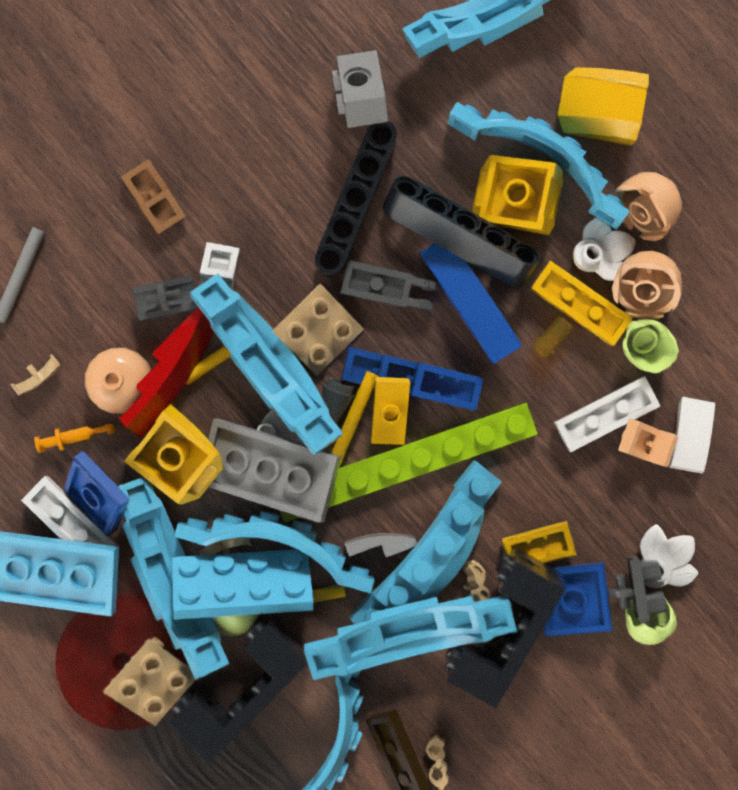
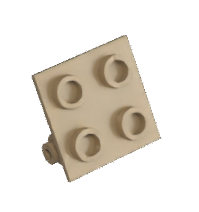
(318, 330)
(151, 682)

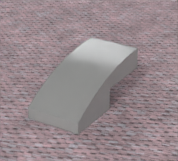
(390, 542)

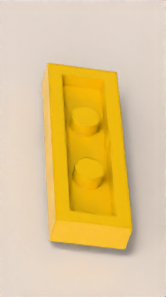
(581, 303)

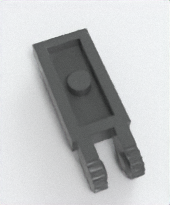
(385, 286)

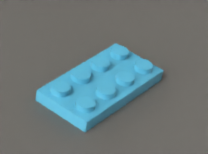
(58, 573)
(241, 584)

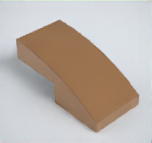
(153, 196)

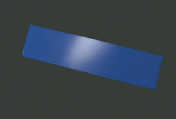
(471, 302)
(425, 380)

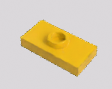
(390, 410)
(544, 543)

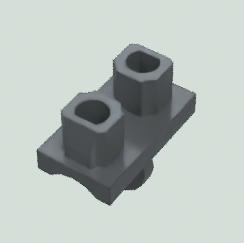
(164, 298)
(644, 603)

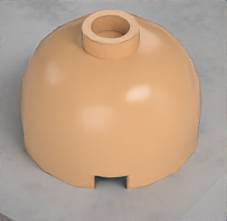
(652, 204)
(648, 285)
(114, 377)

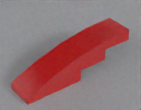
(177, 360)

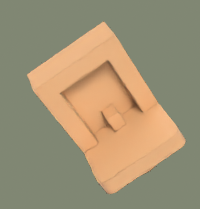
(648, 443)

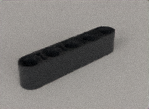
(360, 183)
(460, 231)

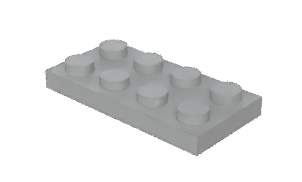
(273, 470)

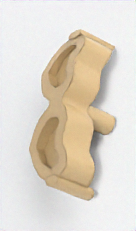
(37, 377)
(224, 545)
(476, 579)
(437, 753)

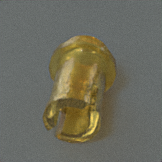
(552, 337)

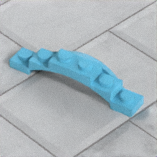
(470, 21)
(541, 137)
(267, 364)
(269, 527)
(154, 546)
(440, 550)
(409, 632)
(346, 739)

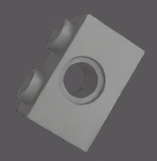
(361, 88)

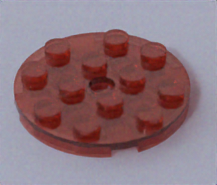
(88, 657)

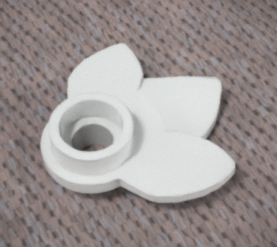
(608, 247)
(672, 556)

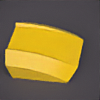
(603, 104)
(519, 193)
(176, 457)

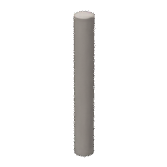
(20, 273)

